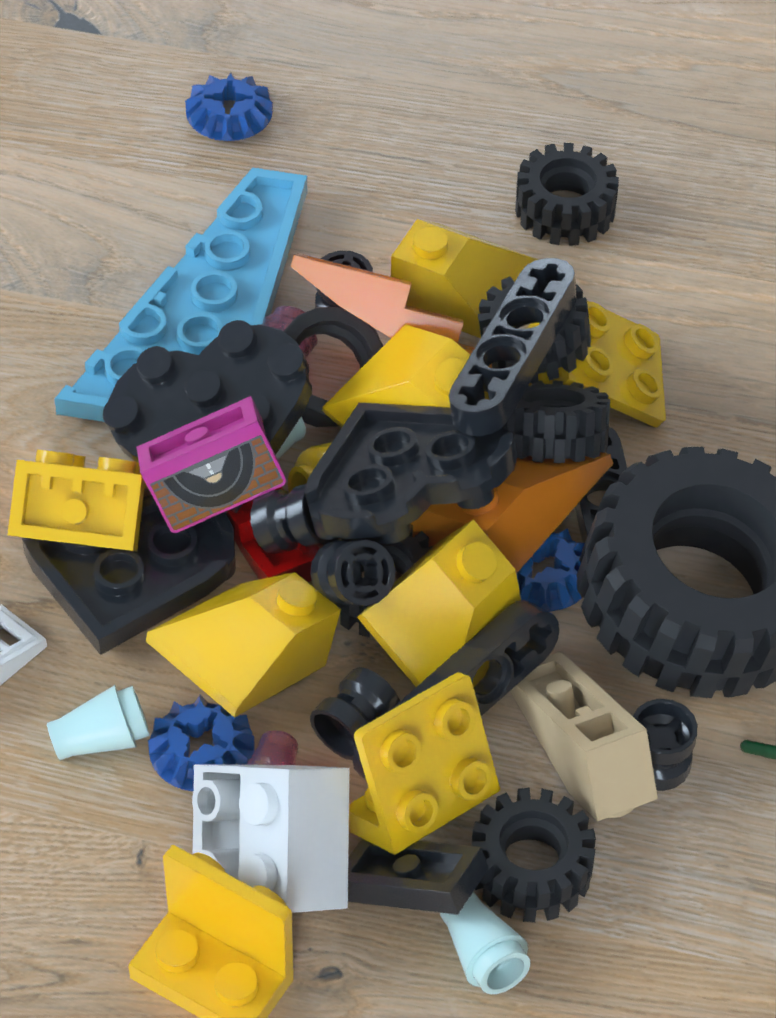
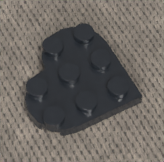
(181, 387)
(397, 464)
(125, 591)

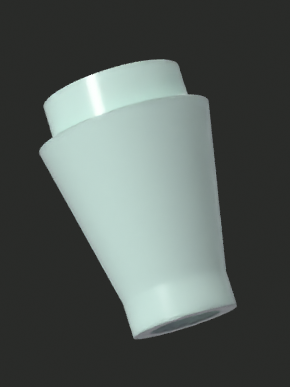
(100, 725)
(487, 947)

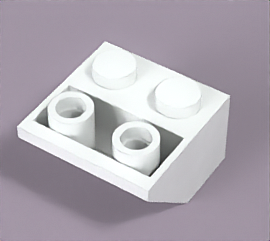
(277, 829)

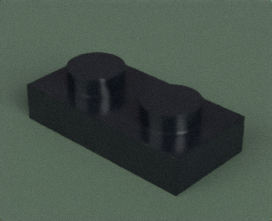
(417, 878)

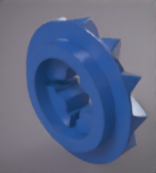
(247, 118)
(556, 586)
(171, 742)

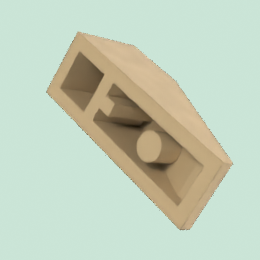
(588, 738)

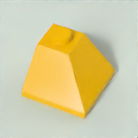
(453, 270)
(407, 370)
(443, 602)
(251, 640)

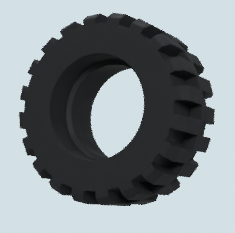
(651, 614)

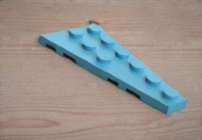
(221, 279)

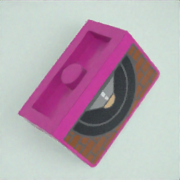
(210, 465)

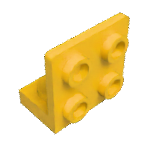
(621, 363)
(77, 504)
(422, 766)
(219, 945)

